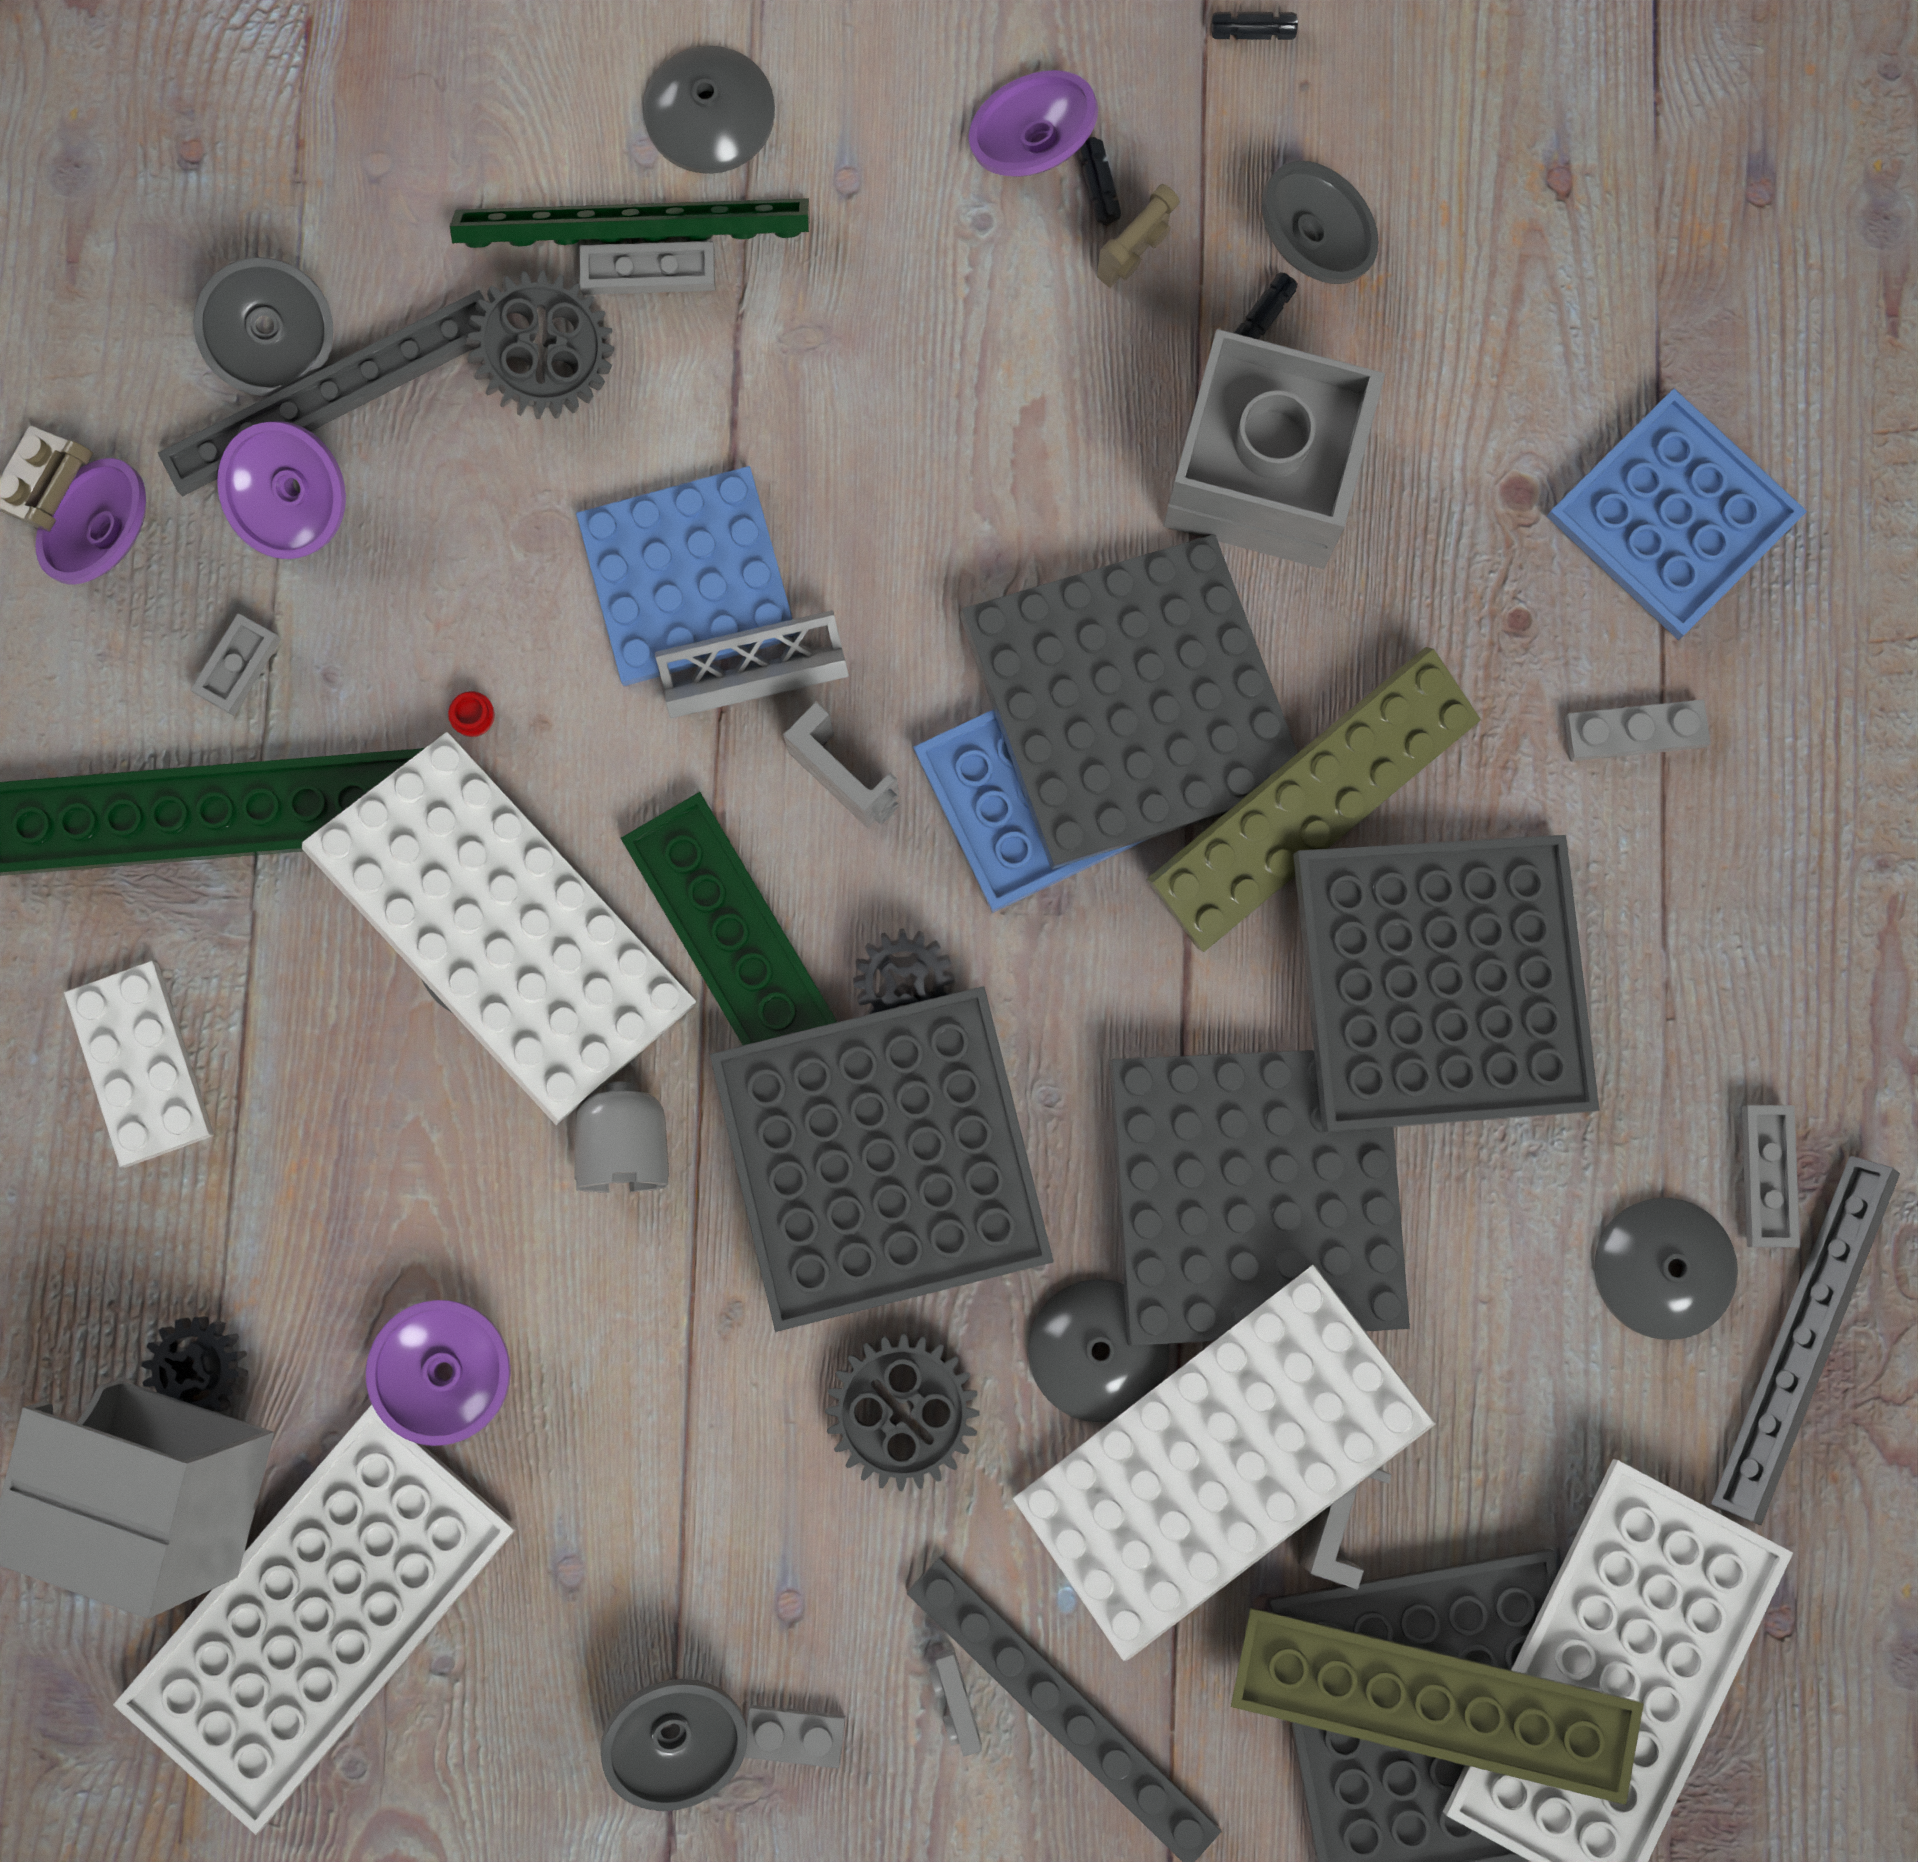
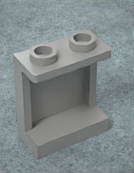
(805, 745)
(1325, 1536)

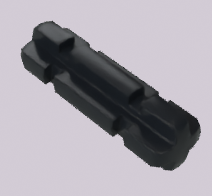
(1254, 25)
(1099, 181)
(1268, 306)

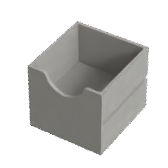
(1274, 449)
(132, 1498)

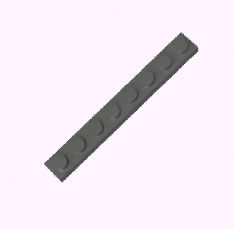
(331, 390)
(1805, 1339)
(1064, 1712)

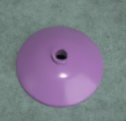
(1033, 123)
(260, 494)
(93, 523)
(406, 1381)

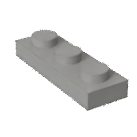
(647, 268)
(1637, 730)
(1770, 1176)

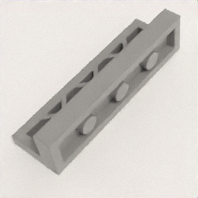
(753, 680)

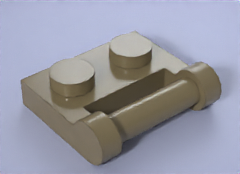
(1150, 227)
(40, 476)

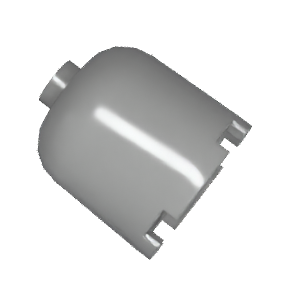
(621, 1141)

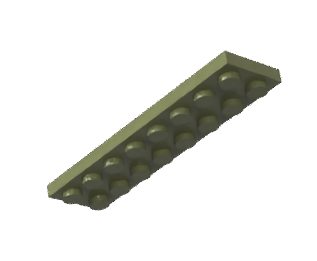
(1314, 798)
(1438, 1705)

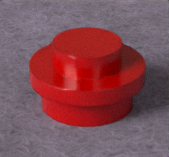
(471, 714)

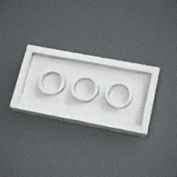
(138, 1064)

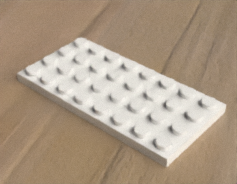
(499, 926)
(1222, 1462)
(1647, 1610)
(315, 1619)

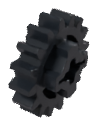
(916, 964)
(214, 1362)

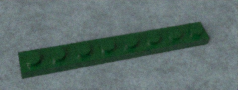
(615, 222)

